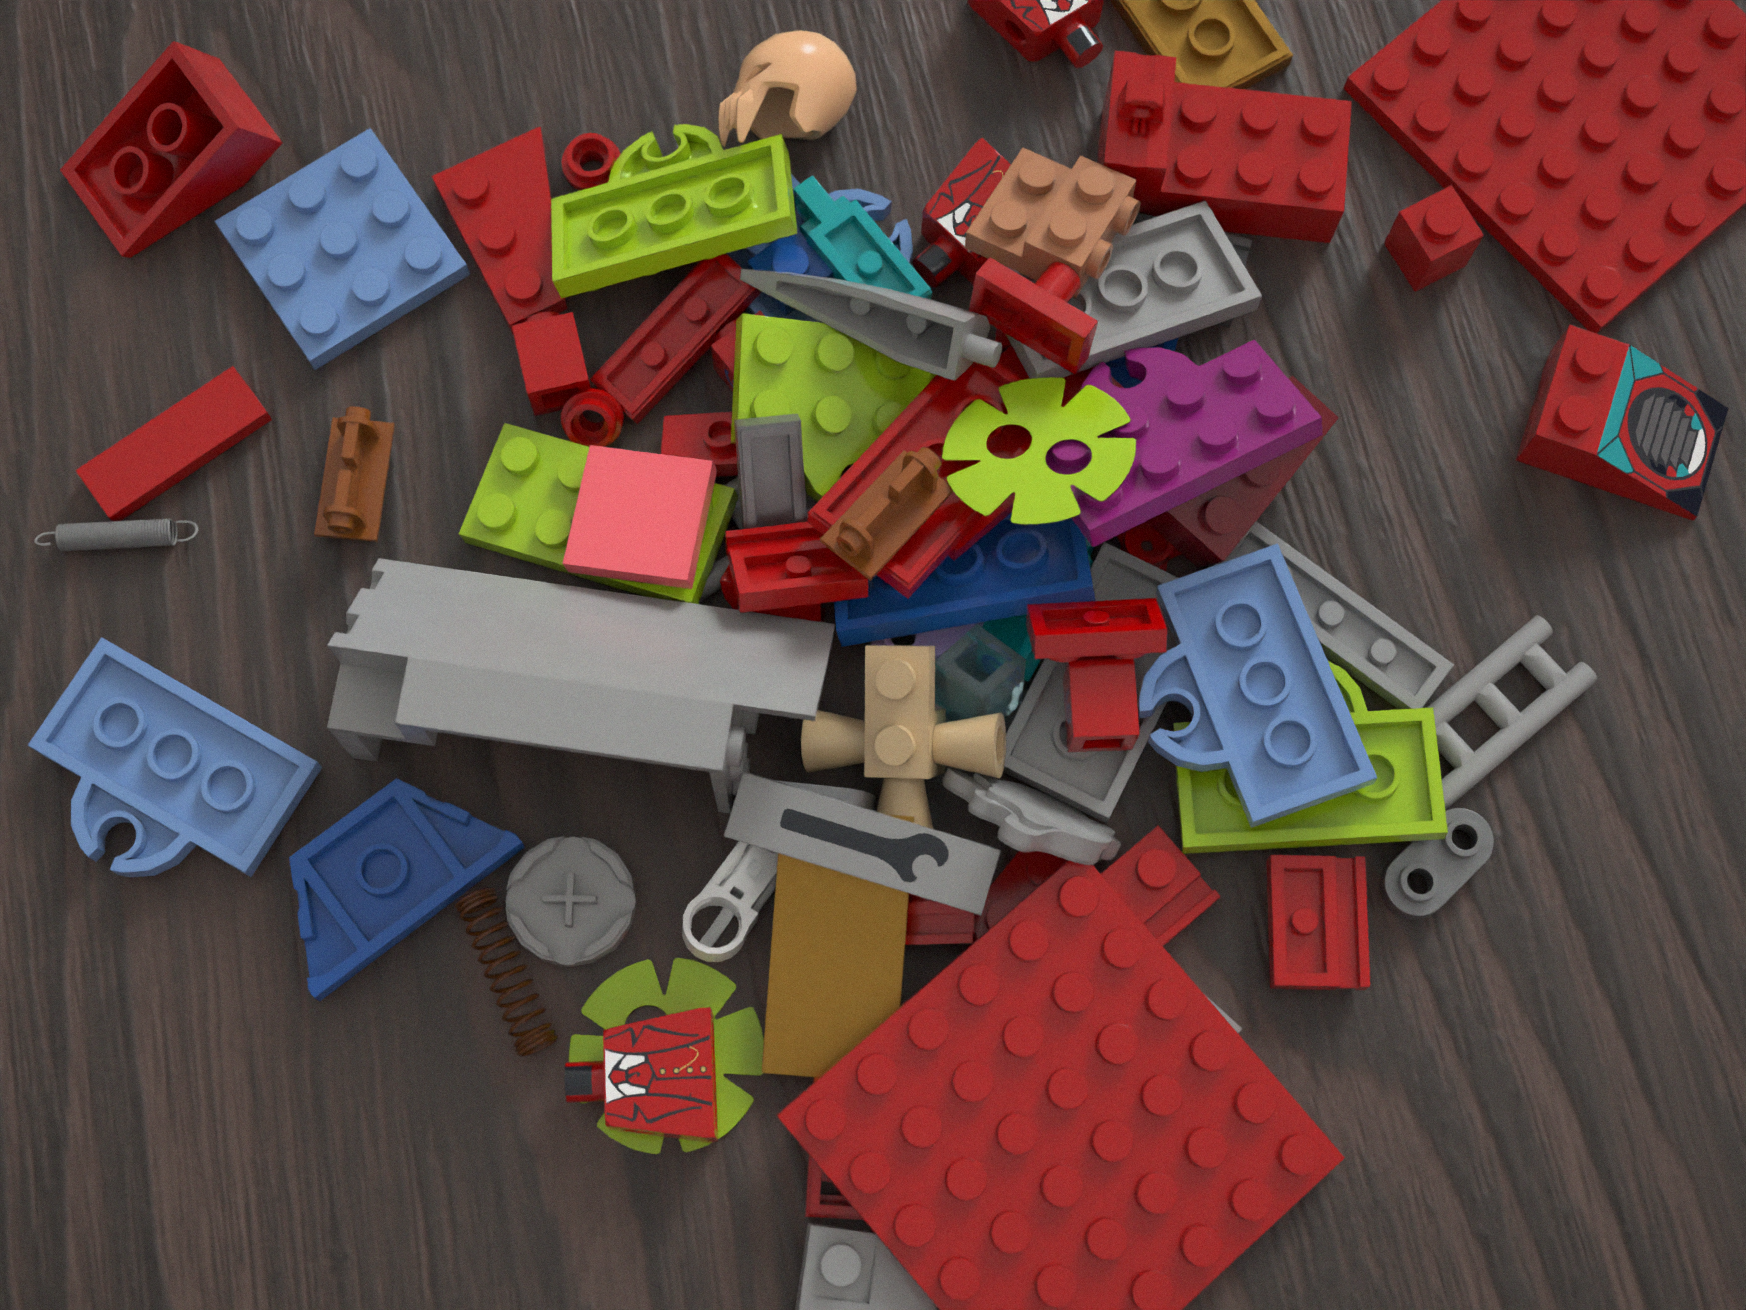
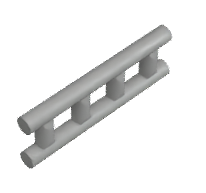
(1514, 725)

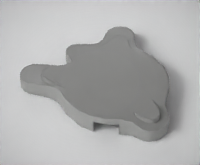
(1033, 818)

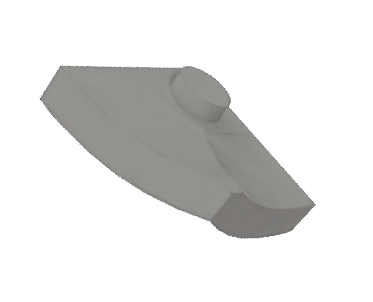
(854, 1272)

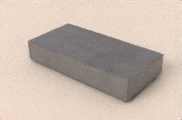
(770, 470)

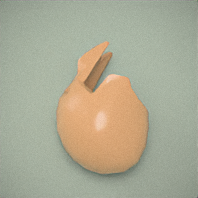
(789, 87)

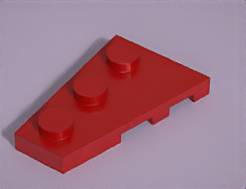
(506, 223)

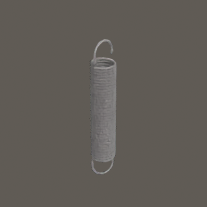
(116, 534)

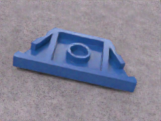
(386, 876)

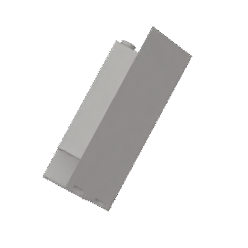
(567, 670)

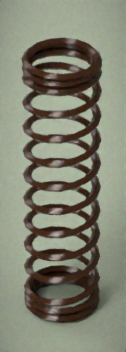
(477, 901)

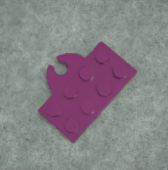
(1189, 431)

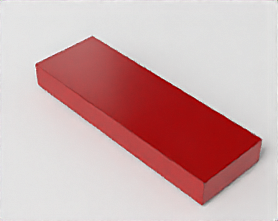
(675, 335)
(173, 445)

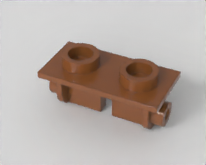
(354, 477)
(889, 512)

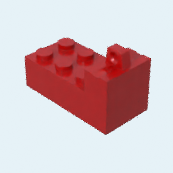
(1252, 155)

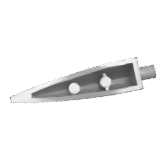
(892, 322)

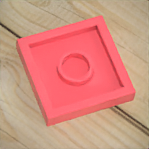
(640, 516)

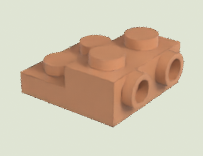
(1054, 215)

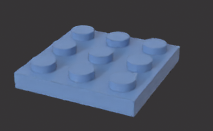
(342, 248)

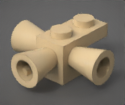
(903, 733)

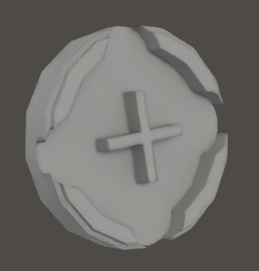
(570, 901)

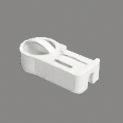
(739, 887)

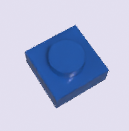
(793, 256)

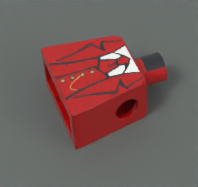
(1045, 25)
(952, 213)
(654, 1077)

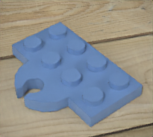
(1254, 689)
(169, 767)

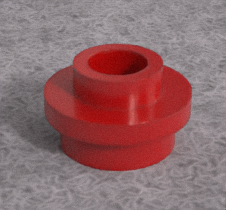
(585, 149)
(588, 433)

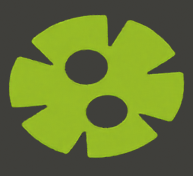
(1040, 492)
(690, 986)

